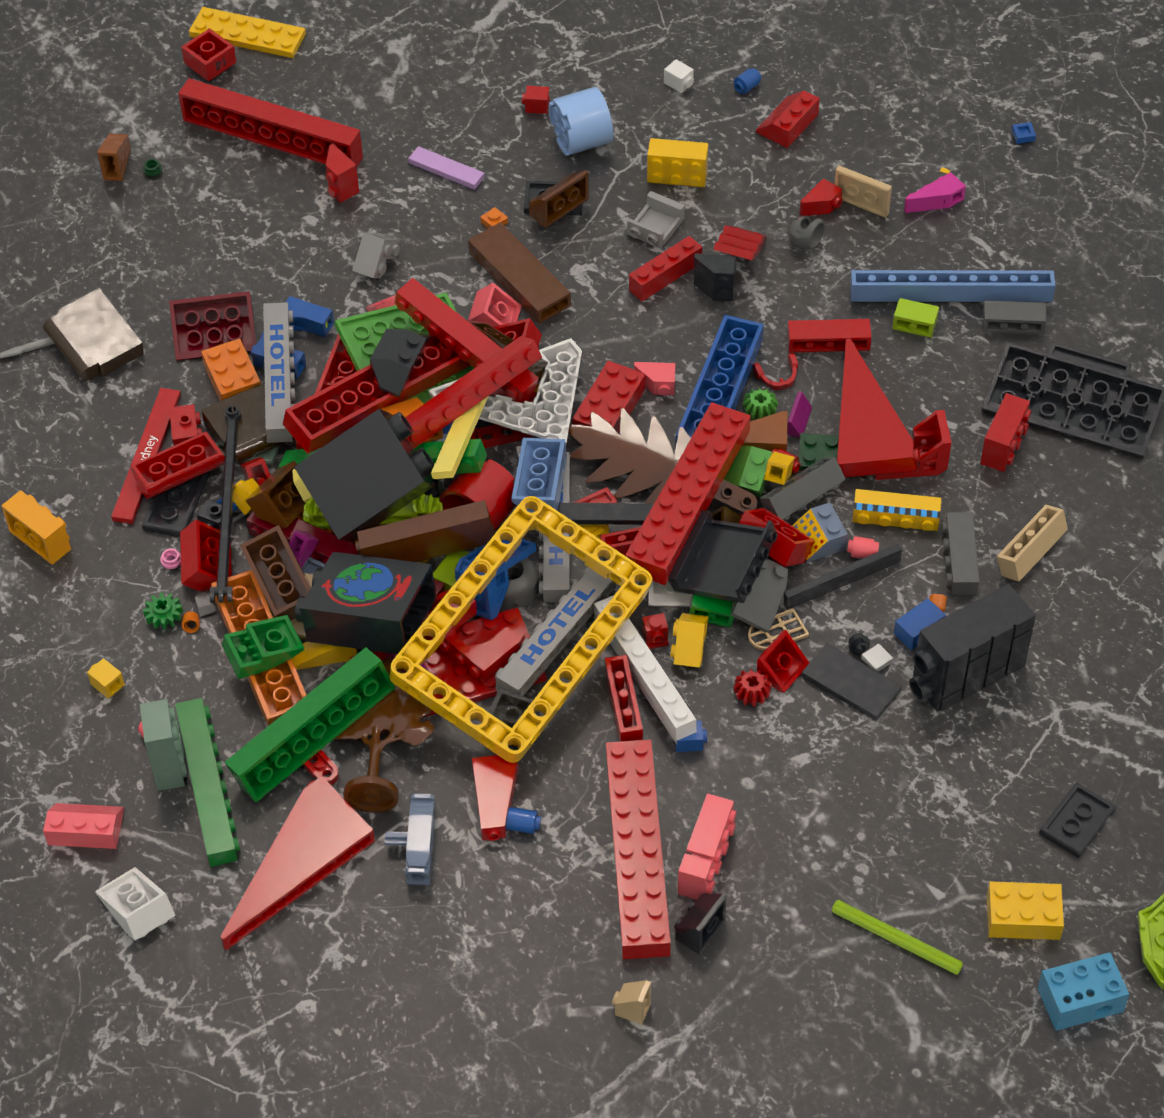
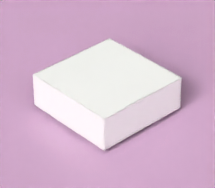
(877, 658)

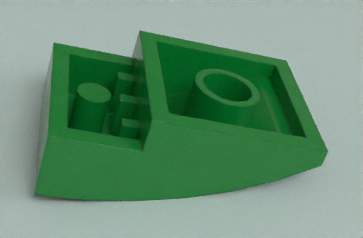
(261, 646)

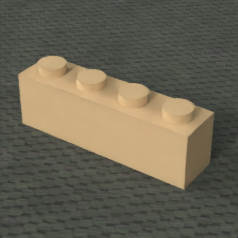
(1032, 542)

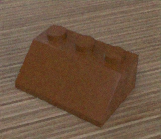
(560, 198)
(277, 498)

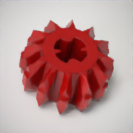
(752, 687)

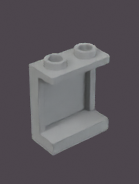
(656, 220)

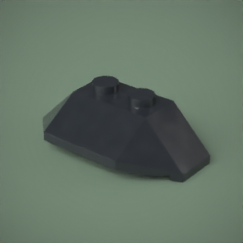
(397, 357)

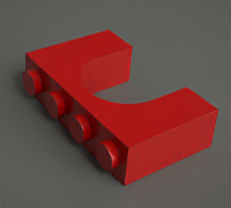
(482, 659)

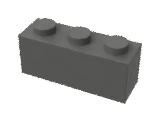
(1014, 317)

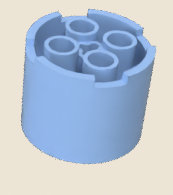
(581, 121)

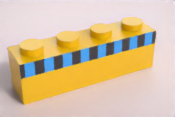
(896, 510)

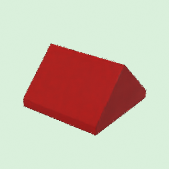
(782, 662)

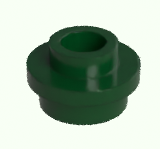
(152, 167)

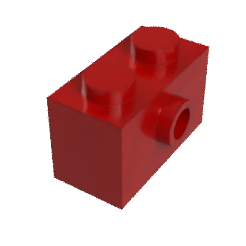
(184, 423)

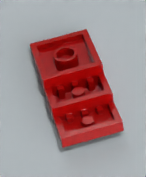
(740, 242)

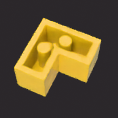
(690, 639)

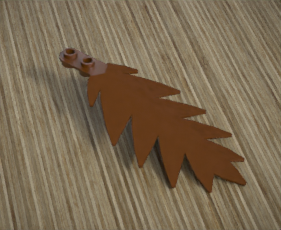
(649, 461)

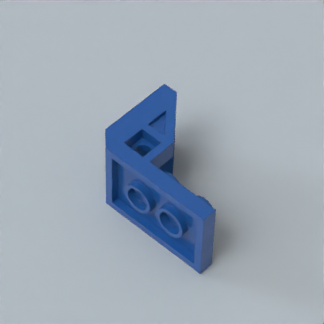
(491, 599)

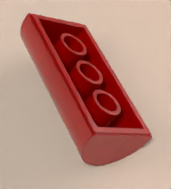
(177, 465)

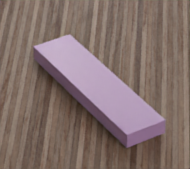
(446, 168)

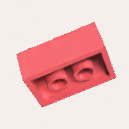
(83, 825)

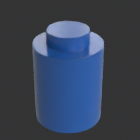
(523, 820)

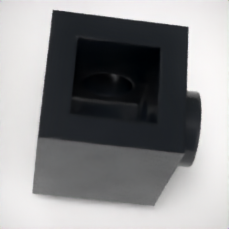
(211, 514)

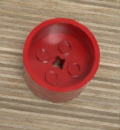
(491, 484)

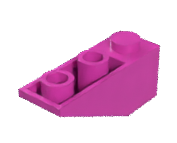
(938, 195)

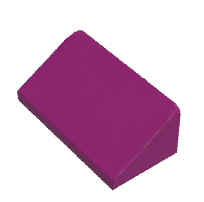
(799, 416)

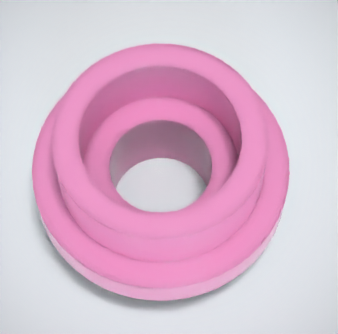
(173, 555)

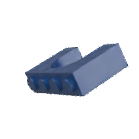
(307, 318)

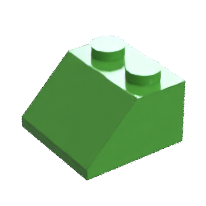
(749, 469)

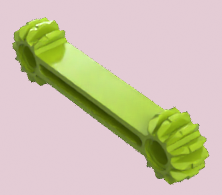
(418, 507)

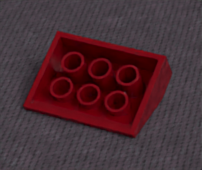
(211, 322)

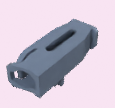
(418, 839)

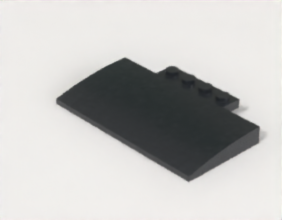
(1079, 396)

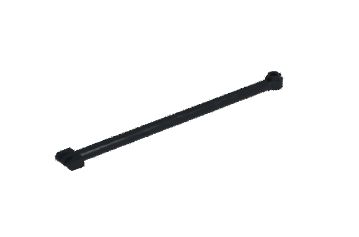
(226, 512)

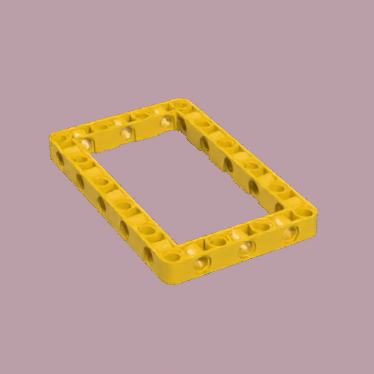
(460, 709)

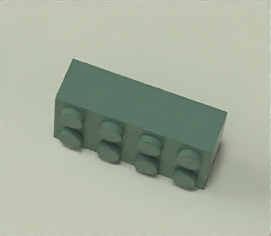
(163, 744)

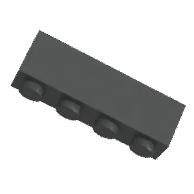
(804, 488)
(961, 553)

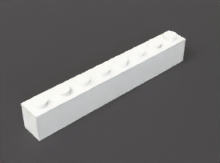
(651, 679)

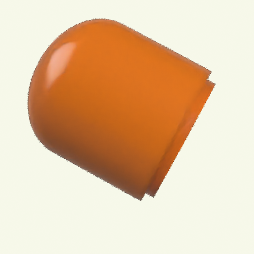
(939, 600)
(190, 616)

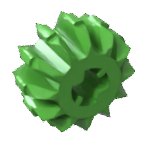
(759, 403)

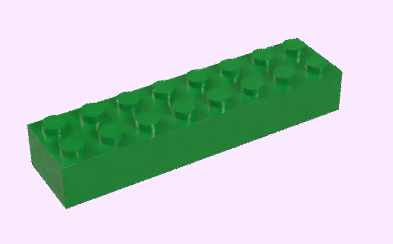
(310, 724)

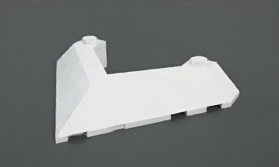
(552, 407)

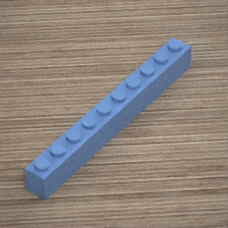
(951, 285)

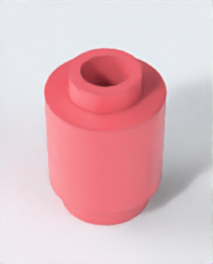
(862, 547)

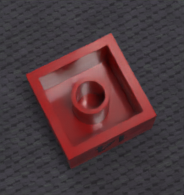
(208, 54)

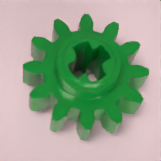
(162, 611)

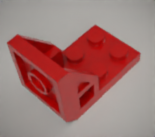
(934, 444)

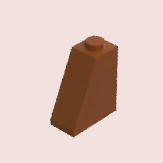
(114, 156)
(768, 432)

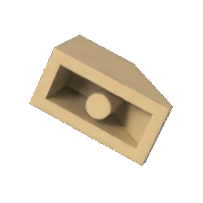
(633, 1001)

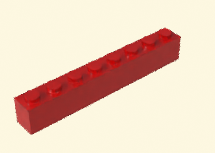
(457, 334)
(472, 389)

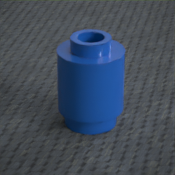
(747, 81)

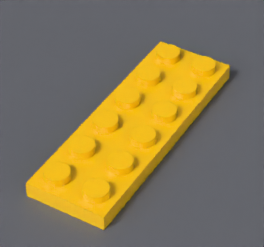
(250, 32)

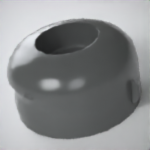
(523, 589)

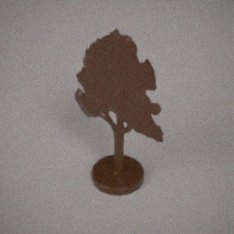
(401, 716)

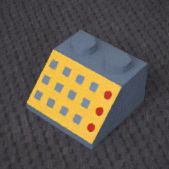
(825, 528)

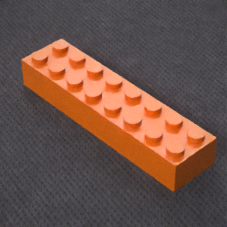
(275, 688)

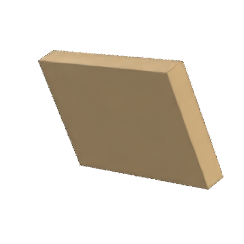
(863, 191)

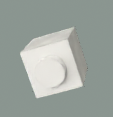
(678, 76)

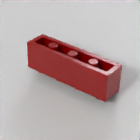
(664, 268)
(828, 335)
(623, 698)

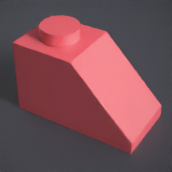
(658, 377)

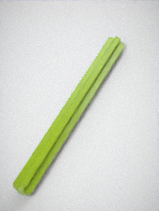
(897, 937)

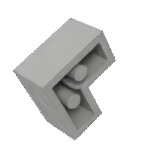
(374, 252)

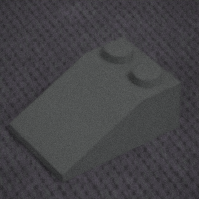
(764, 598)

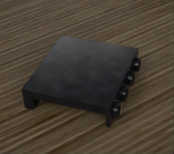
(722, 559)

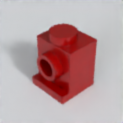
(655, 631)

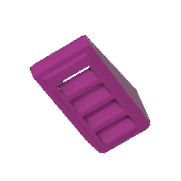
(305, 542)

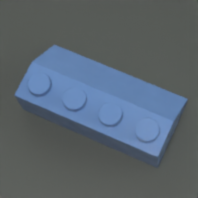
(540, 471)

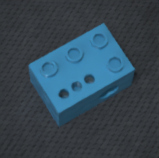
(1083, 991)

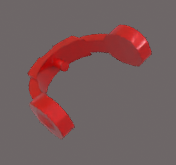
(759, 374)

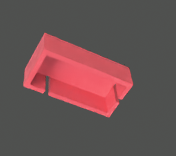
(707, 847)

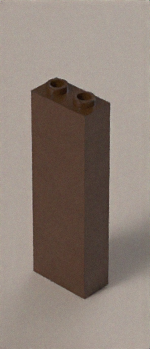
(519, 273)
(429, 534)

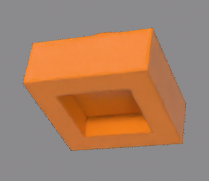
(493, 217)

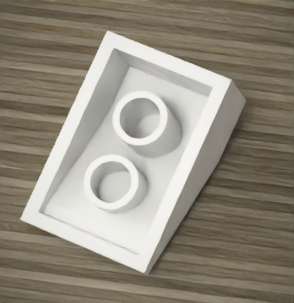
(136, 903)

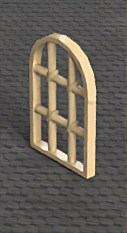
(781, 624)

